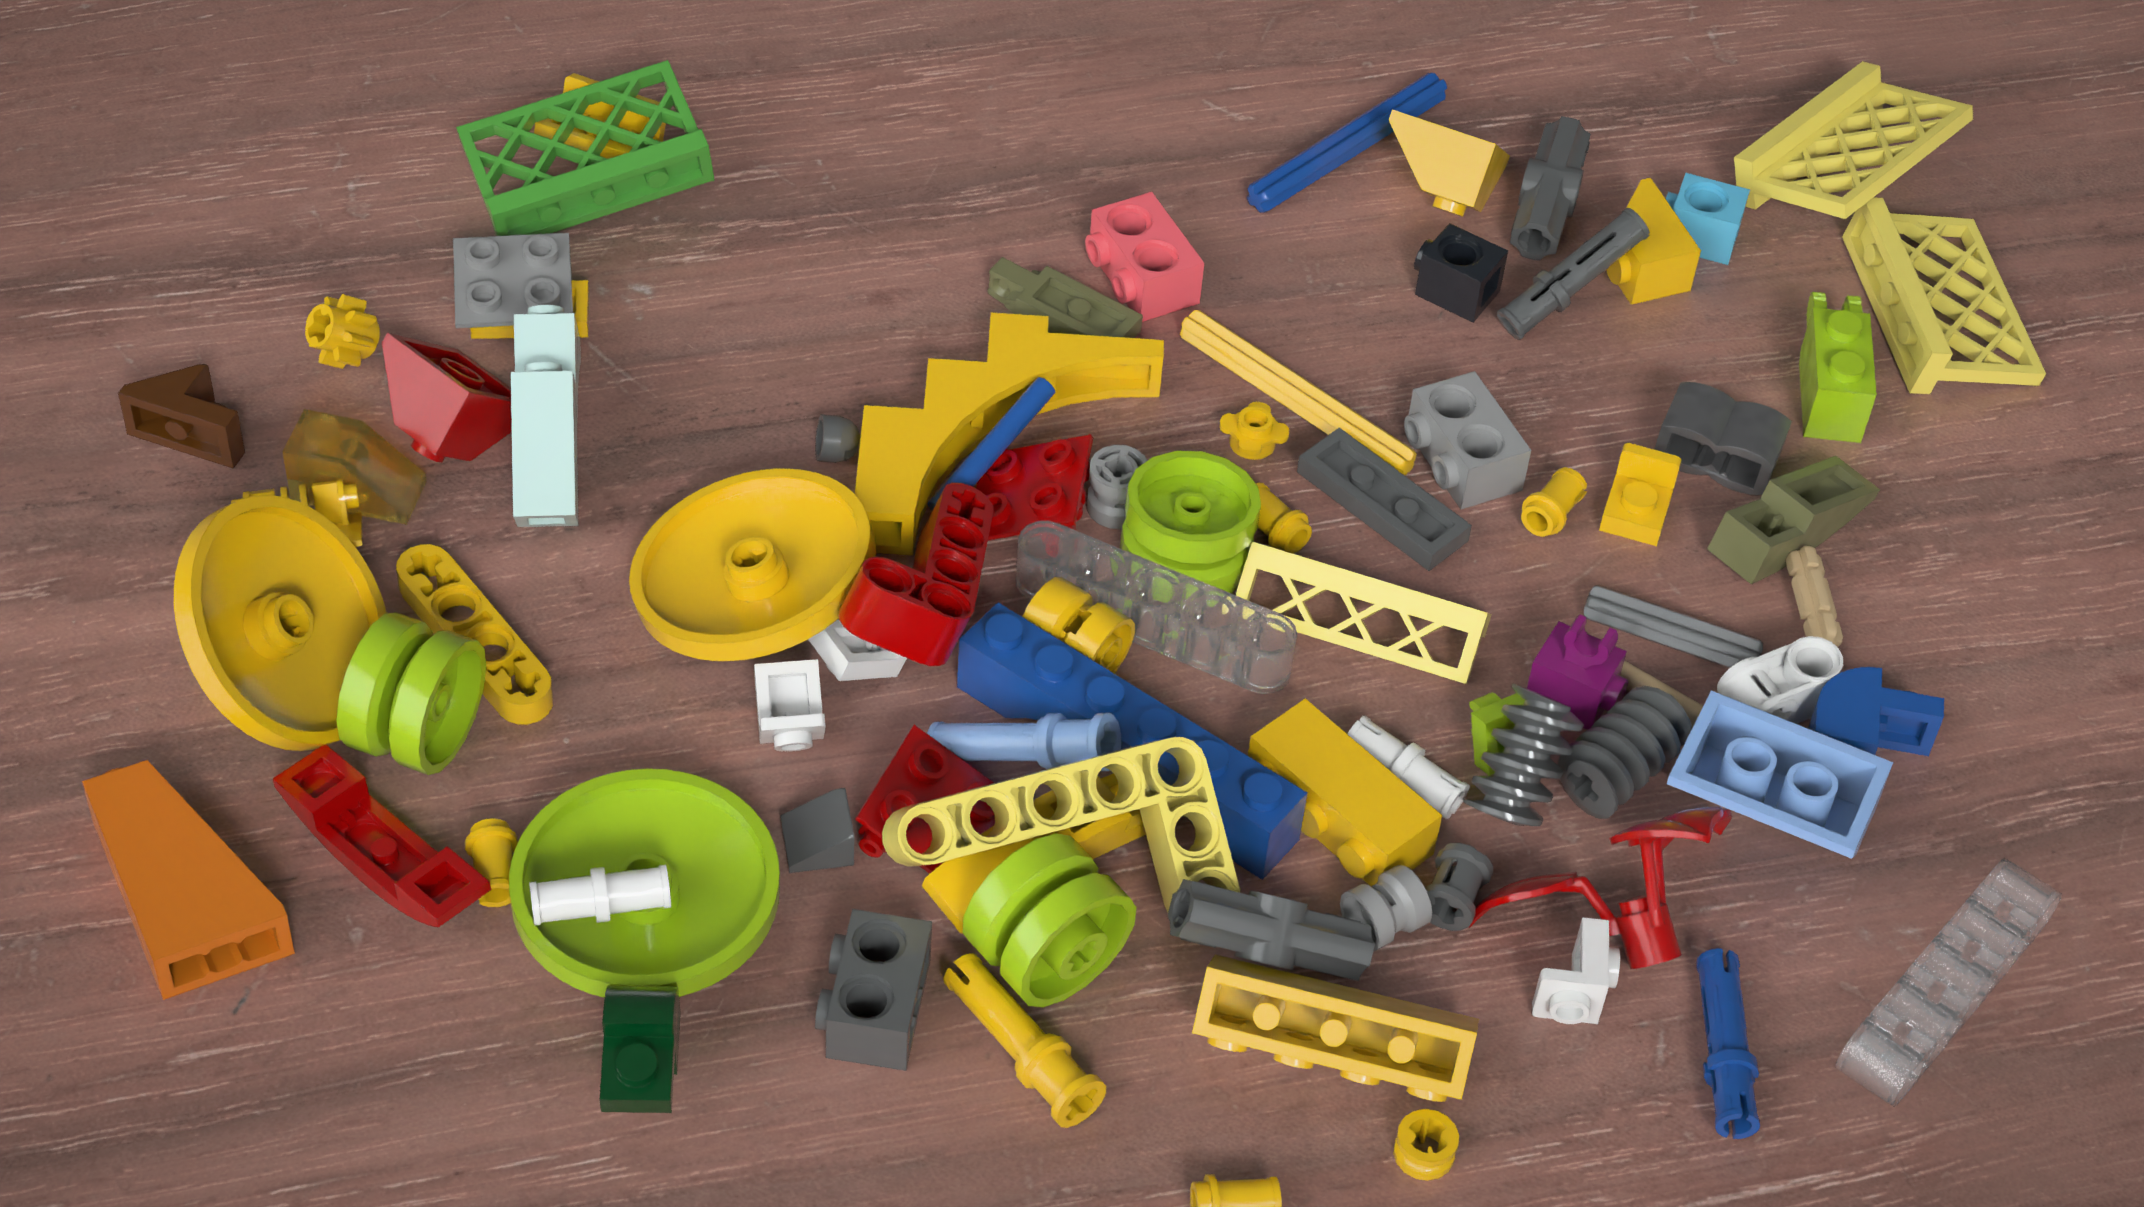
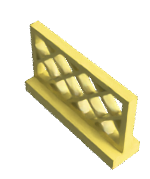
(1831, 125)
(1906, 302)

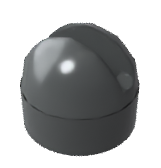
(835, 439)

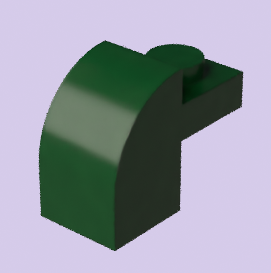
(639, 1048)

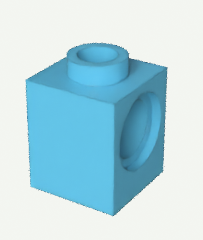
(1710, 214)

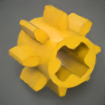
(342, 331)

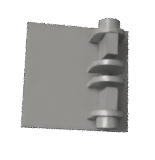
(508, 276)

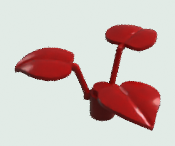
(1644, 919)

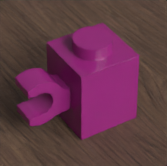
(1580, 670)

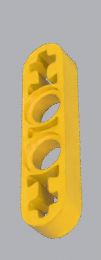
(484, 625)

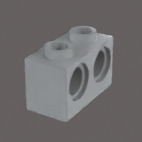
(1467, 440)

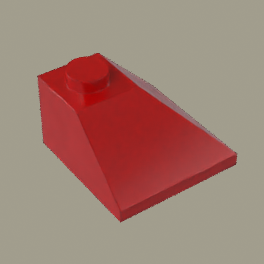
(444, 399)

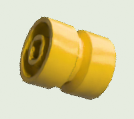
(1090, 629)

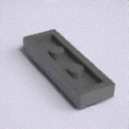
(1384, 499)

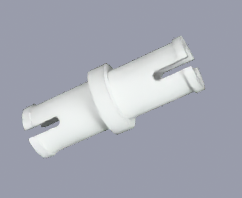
(1408, 763)
(600, 894)

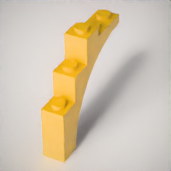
(914, 449)

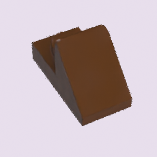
(182, 415)

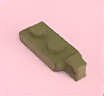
(1068, 303)

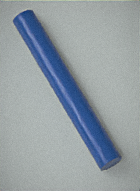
(1000, 436)

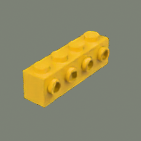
(1335, 1027)

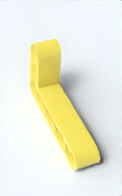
(1080, 803)

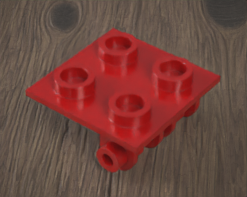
(1037, 485)
(917, 774)

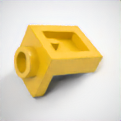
(1640, 494)

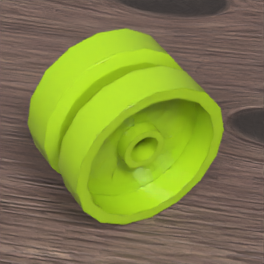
(1192, 516)
(411, 693)
(1049, 920)

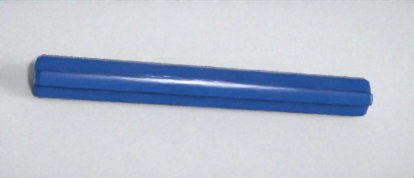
(1344, 143)

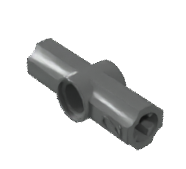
(1550, 188)
(1270, 930)

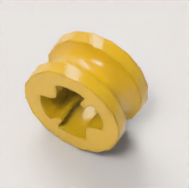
(1425, 1124)

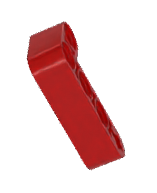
(926, 606)

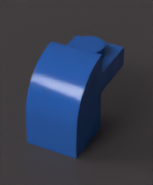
(1868, 716)

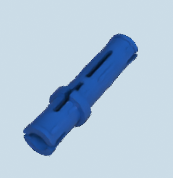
(1729, 1063)

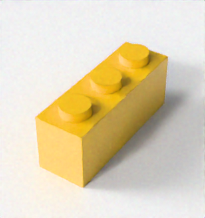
(1351, 797)

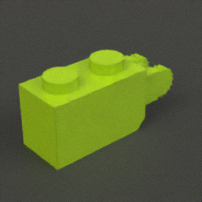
(1836, 370)

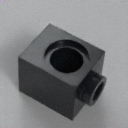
(1460, 272)

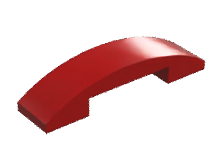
(374, 843)

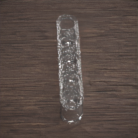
(1168, 608)
(1948, 982)

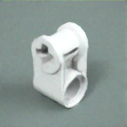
(1785, 679)

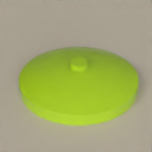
(635, 819)

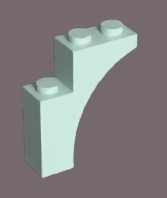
(545, 417)

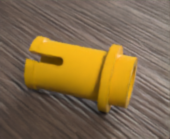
(1546, 510)
(1285, 528)
(492, 849)
(1235, 1192)

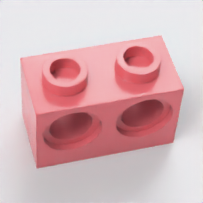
(1145, 256)

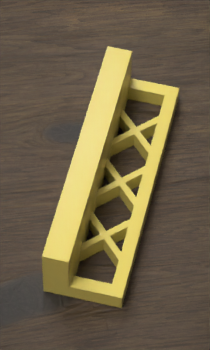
(1374, 591)

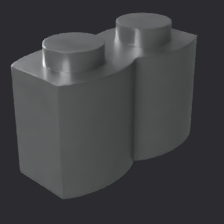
(1723, 437)

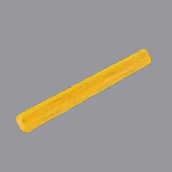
(1291, 388)

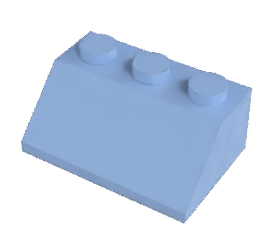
(1781, 774)

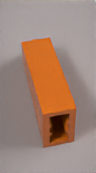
(182, 885)

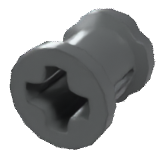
(1457, 885)

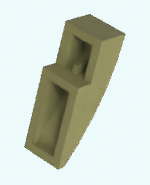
(1791, 514)

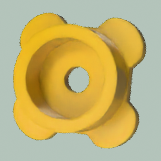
(1254, 431)

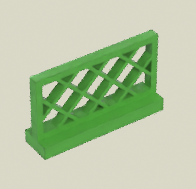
(598, 183)

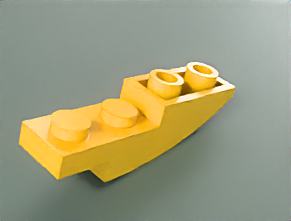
(959, 878)

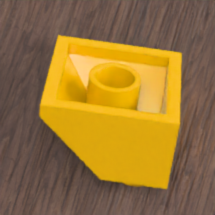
(1449, 163)

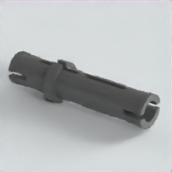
(1555, 288)

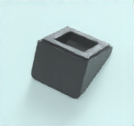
(819, 833)

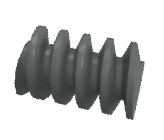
(1624, 750)
(1525, 758)

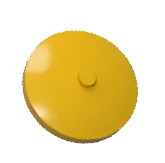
(750, 564)
(272, 617)

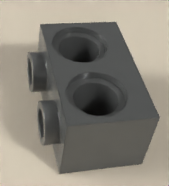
(881, 989)

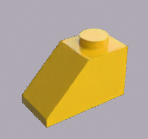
(1663, 261)

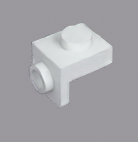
(854, 658)
(789, 704)
(1580, 993)

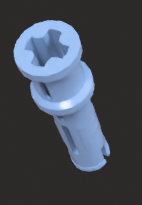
(1049, 741)

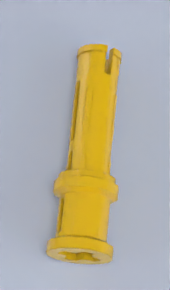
(1040, 1058)

